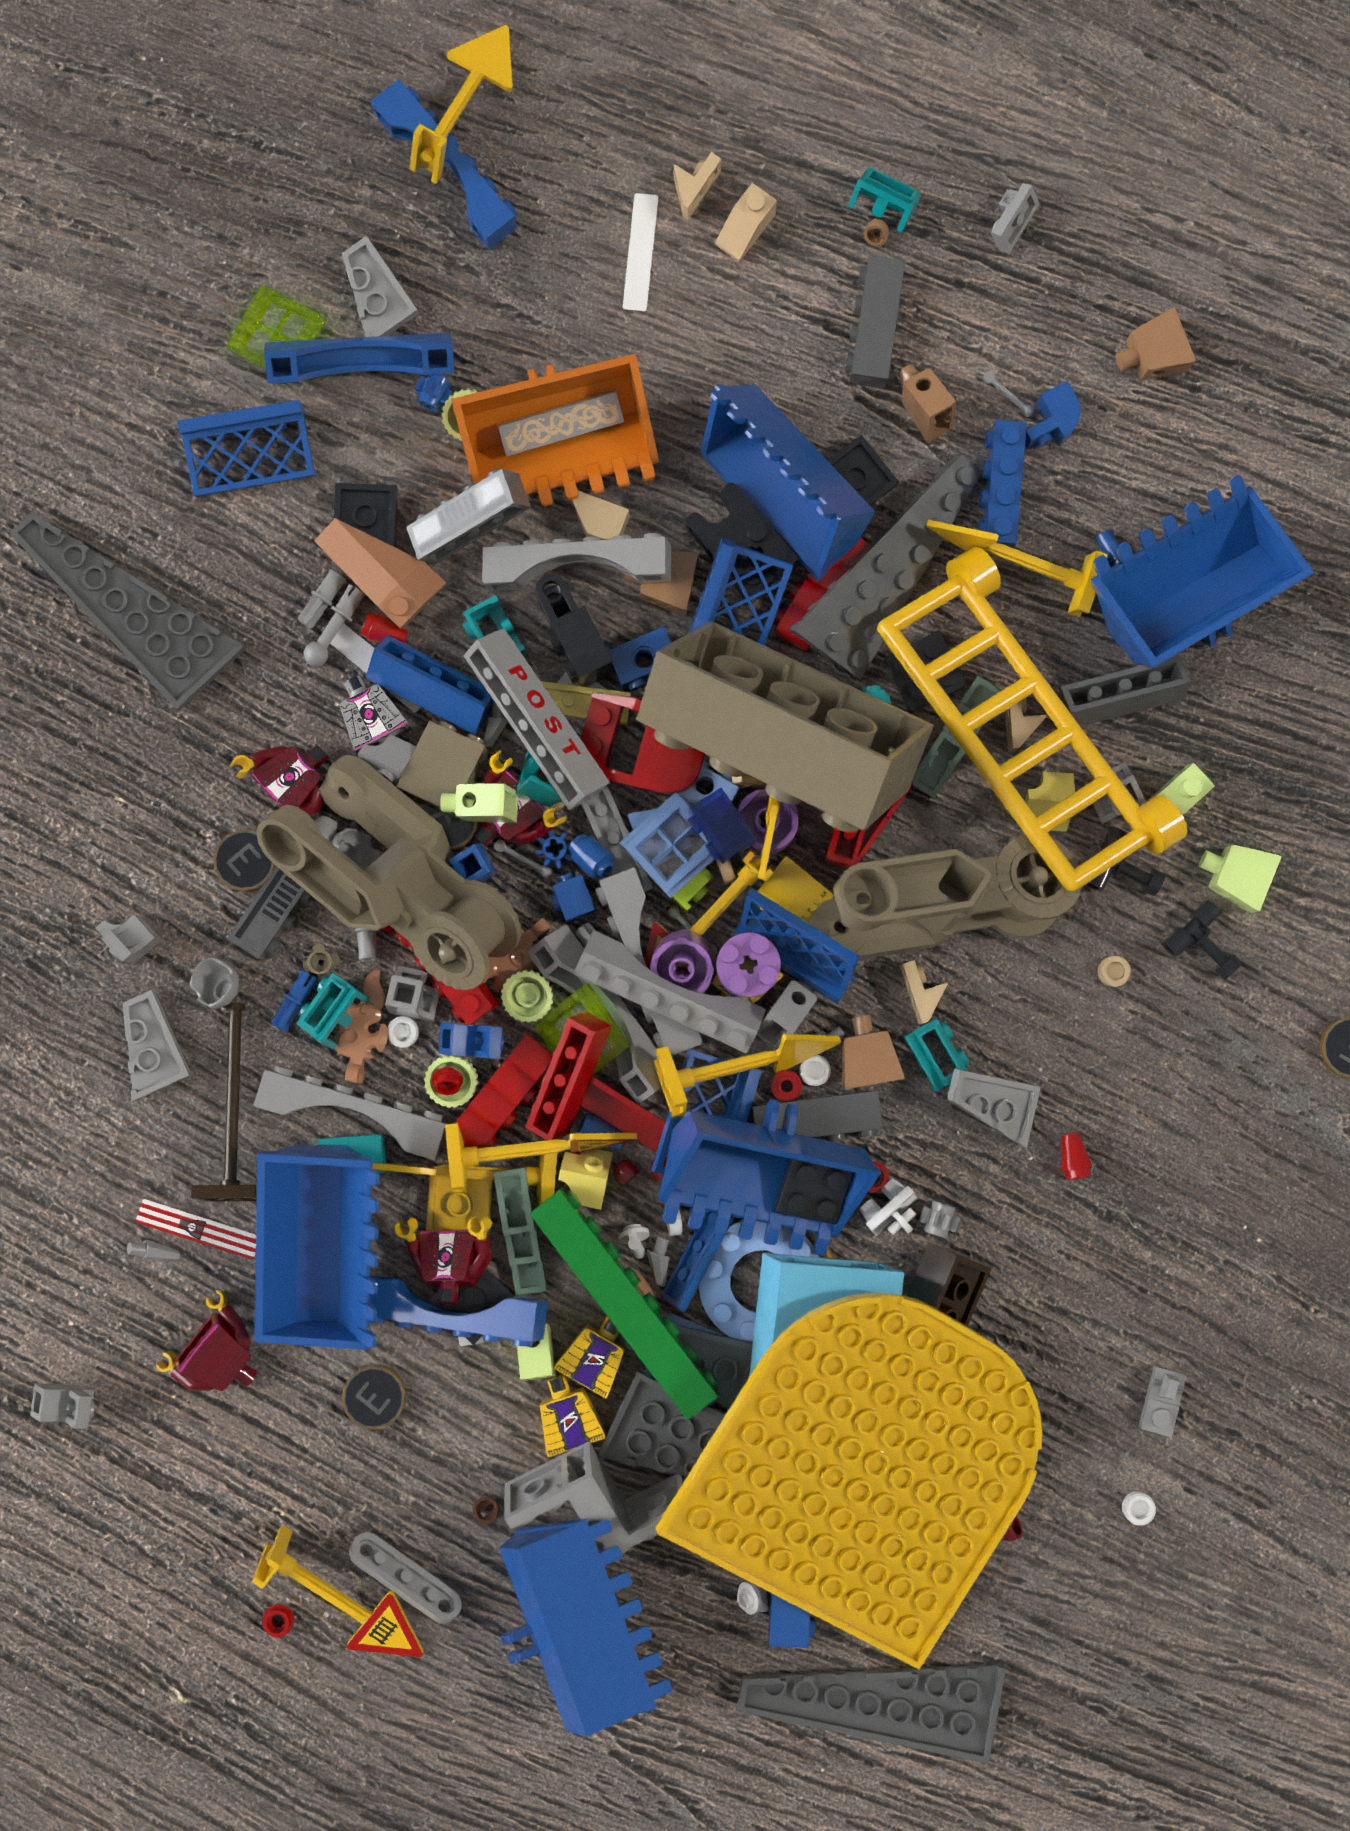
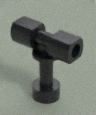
(1152, 881)
(1197, 933)

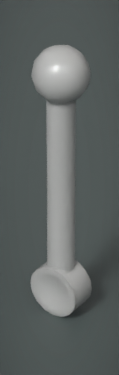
(990, 378)
(500, 846)
(674, 912)

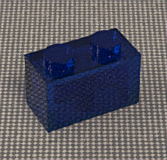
(721, 826)

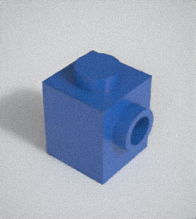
(572, 897)

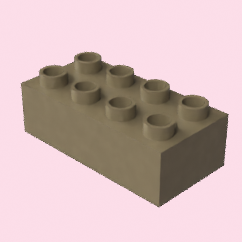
(783, 725)

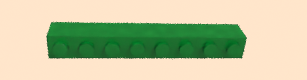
(625, 1303)

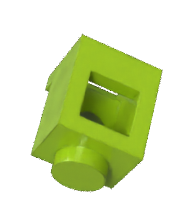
(693, 890)

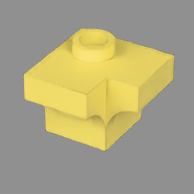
(1051, 790)
(587, 1175)

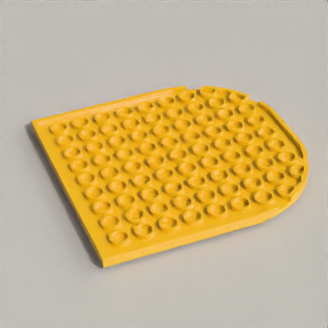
(866, 1469)

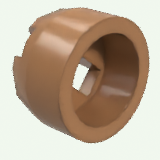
(870, 230)

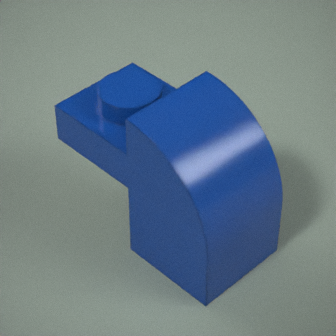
(1060, 414)
(473, 864)
(471, 1040)

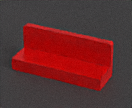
(623, 1113)

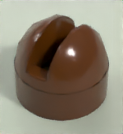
(482, 1504)

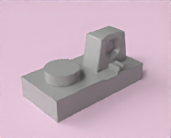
(1017, 211)
(1162, 1401)

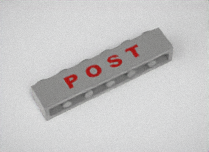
(536, 718)

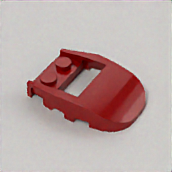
(656, 767)

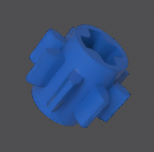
(433, 391)
(563, 854)

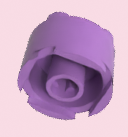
(785, 829)
(688, 948)
(757, 949)

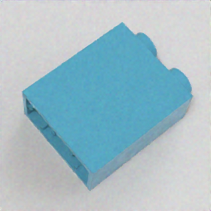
(800, 1284)

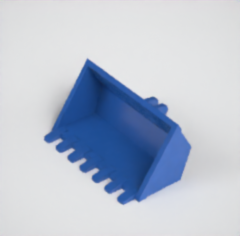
(783, 477)
(1196, 576)
(740, 1168)
(315, 1247)
(580, 1624)

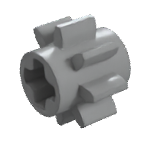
(939, 1219)

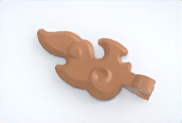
(518, 959)
(356, 1039)

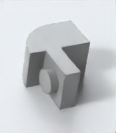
(63, 1404)

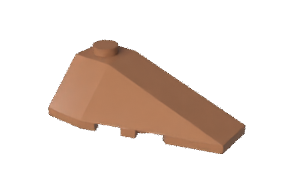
(384, 573)

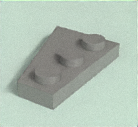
(378, 295)
(152, 1047)
(996, 1101)

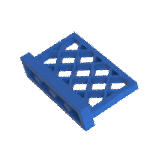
(241, 421)
(718, 582)
(800, 958)
(736, 1103)

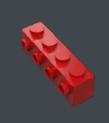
(468, 1004)
(568, 1076)

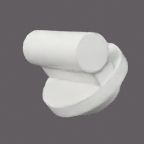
(633, 1235)
(752, 1598)

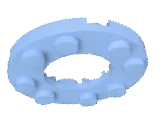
(715, 1286)

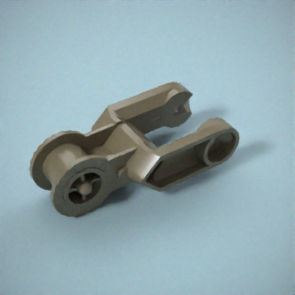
(409, 887)
(932, 895)

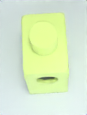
(1186, 787)
(492, 803)
(1241, 875)
(537, 1361)

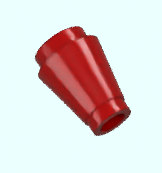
(378, 627)
(1074, 1157)

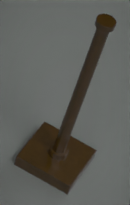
(230, 1187)

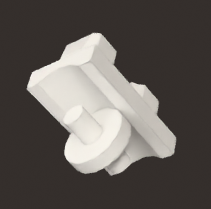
(900, 1200)

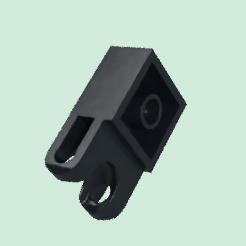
(746, 529)
(573, 633)

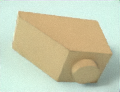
(746, 222)
(600, 517)

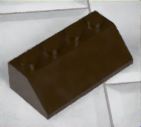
(949, 1282)

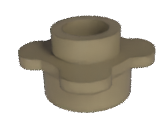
(312, 963)

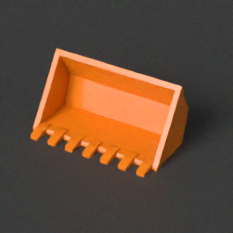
(572, 459)

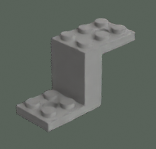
(594, 1496)

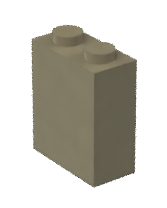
(442, 763)

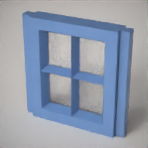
(668, 846)

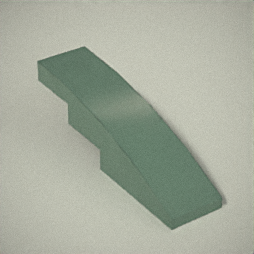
(945, 750)
(520, 1231)

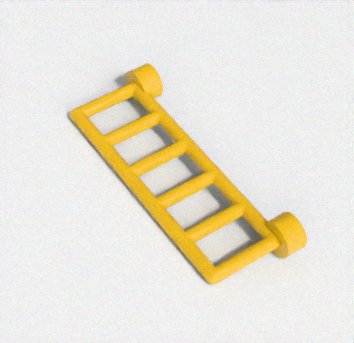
(973, 577)

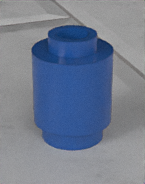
(591, 856)

